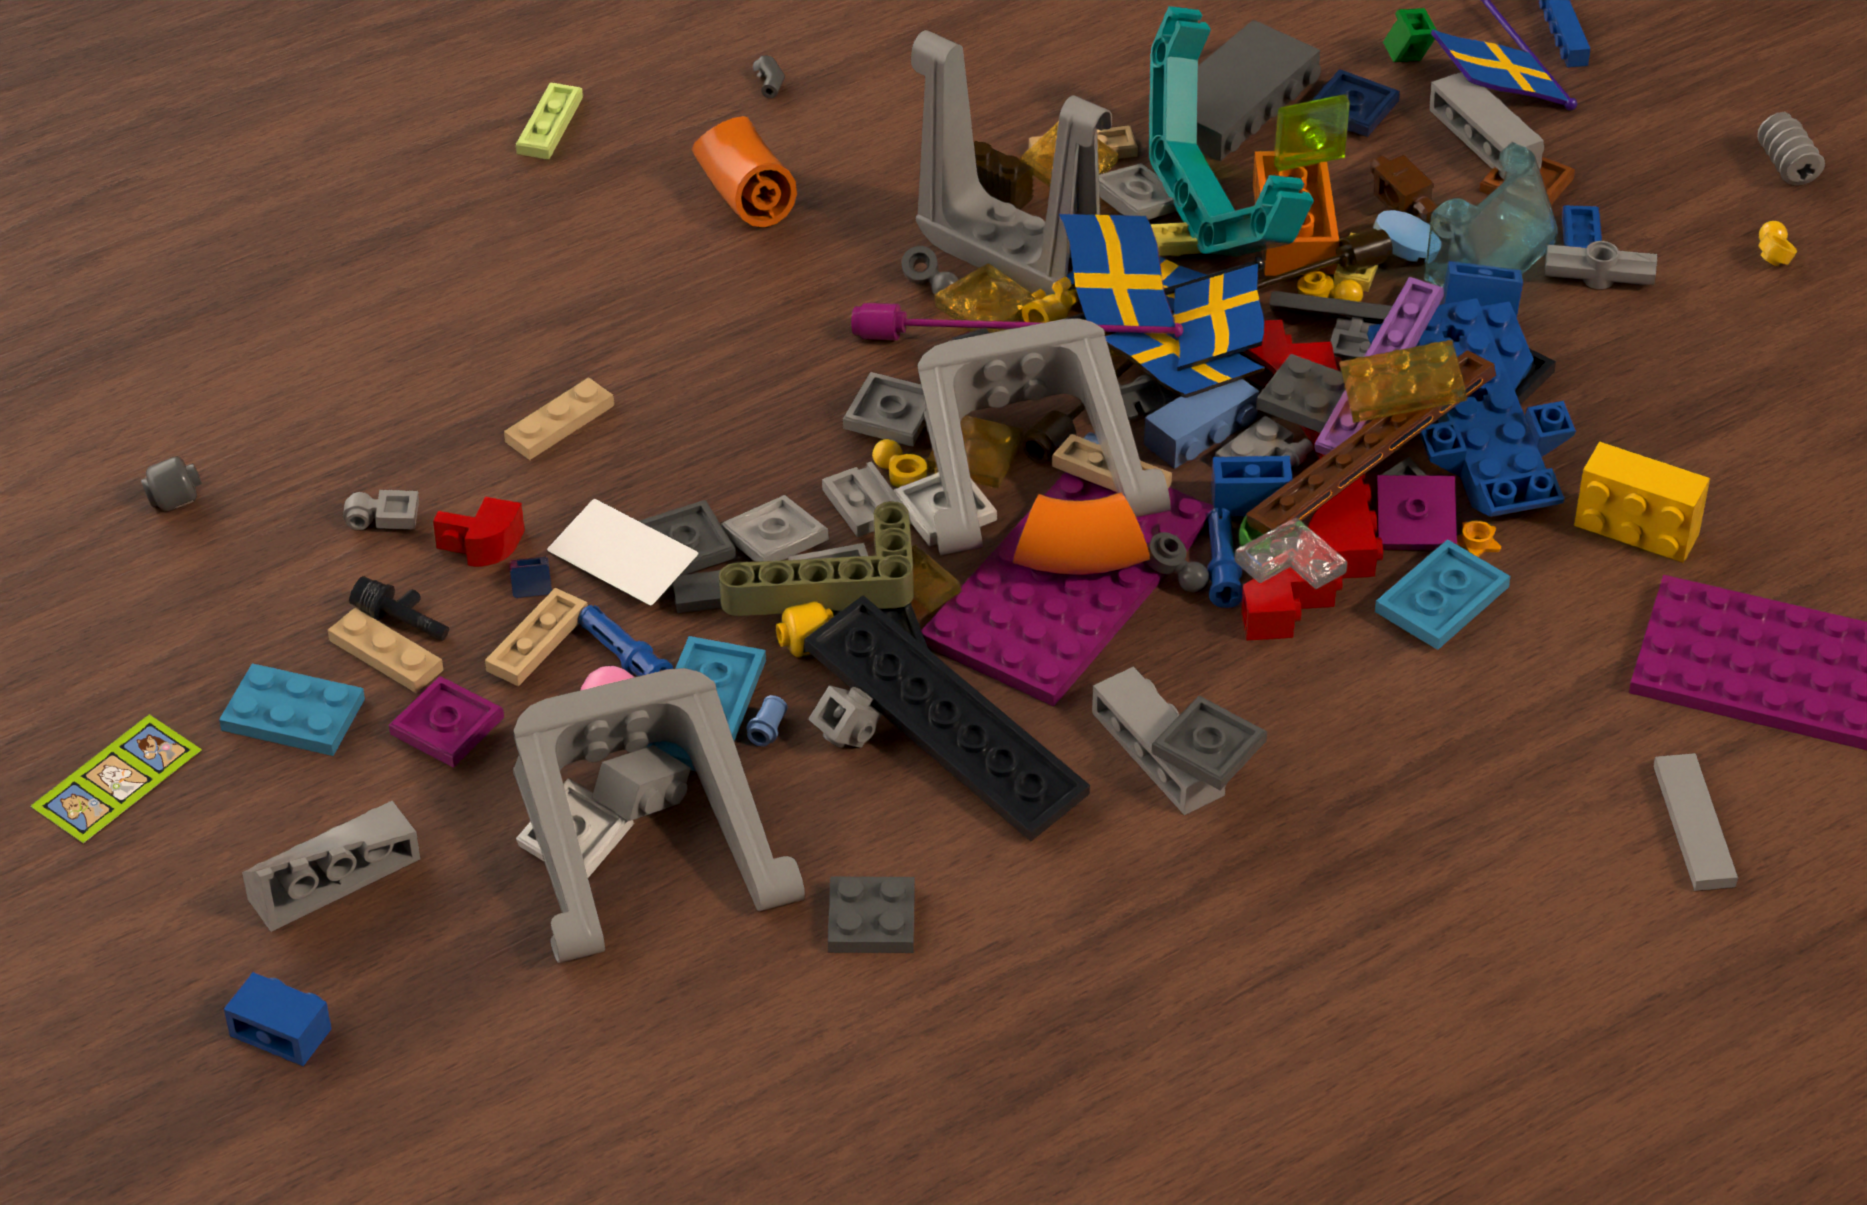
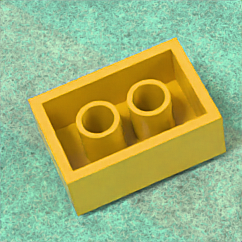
(1641, 501)

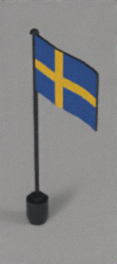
(1217, 315)

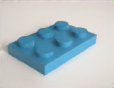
(1442, 594)
(292, 709)

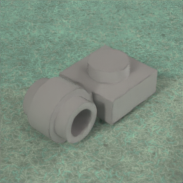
(391, 510)

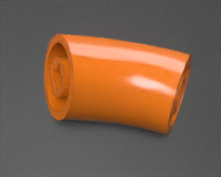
(746, 172)
(1081, 536)

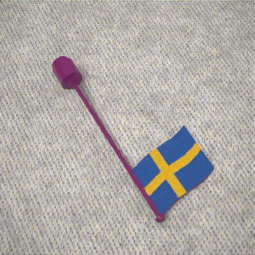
(1113, 274)

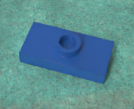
(1581, 225)

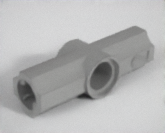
(1600, 265)

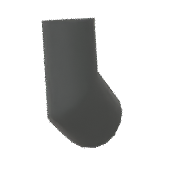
(774, 75)

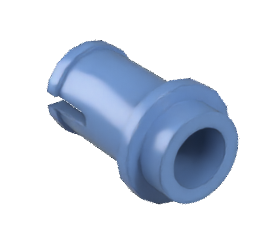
(763, 728)

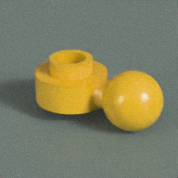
(1774, 243)
(1322, 285)
(902, 468)

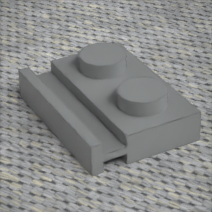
(857, 494)

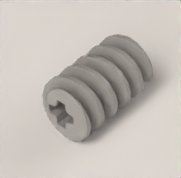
(1790, 149)

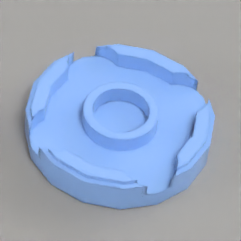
(1407, 233)

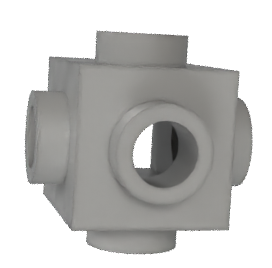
(845, 716)

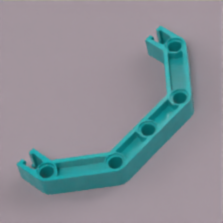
(1184, 169)

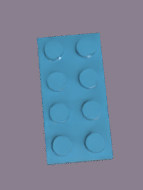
(735, 674)

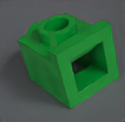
(1410, 35)

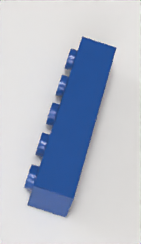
(1567, 32)

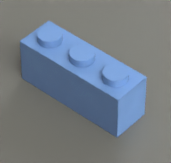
(1200, 421)

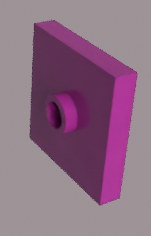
(1416, 511)
(446, 721)

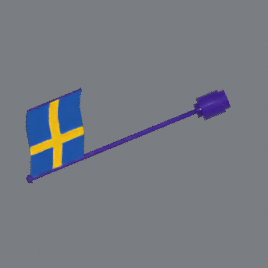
(1502, 66)

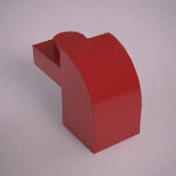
(483, 538)

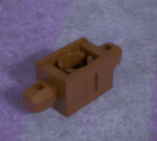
(1402, 186)

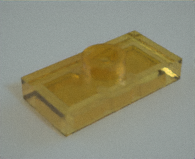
(932, 582)

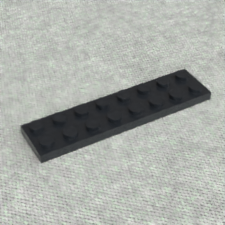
(948, 718)

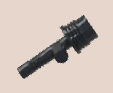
(377, 600)

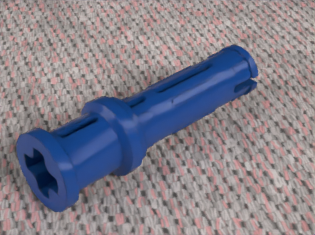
(1223, 570)
(634, 655)

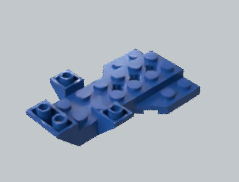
(1488, 436)

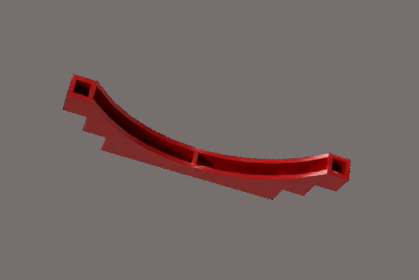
(1342, 522)

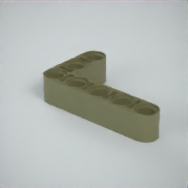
(833, 582)

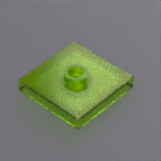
(1311, 132)

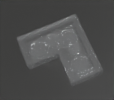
(1292, 547)

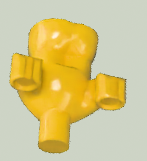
(1052, 306)

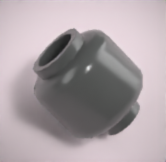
(171, 484)

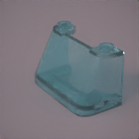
(1503, 230)

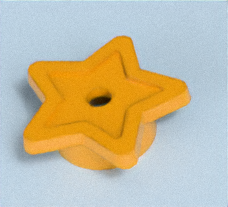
(1478, 538)

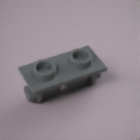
(1145, 393)

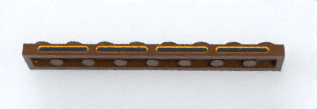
(1358, 455)

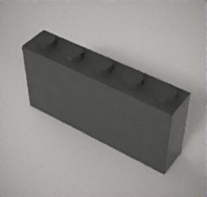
(1248, 83)

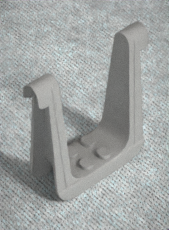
(955, 207)
(1020, 367)
(628, 716)

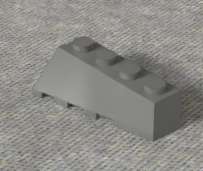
(331, 865)

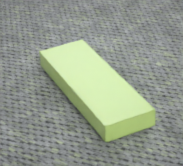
(549, 121)

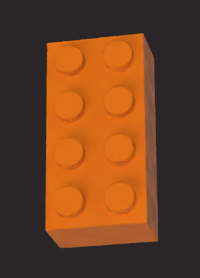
(1319, 231)

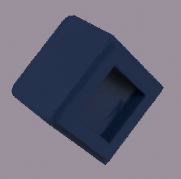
(530, 577)

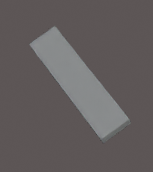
(1695, 822)

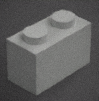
(641, 783)

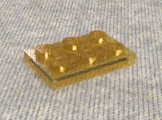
(1403, 381)

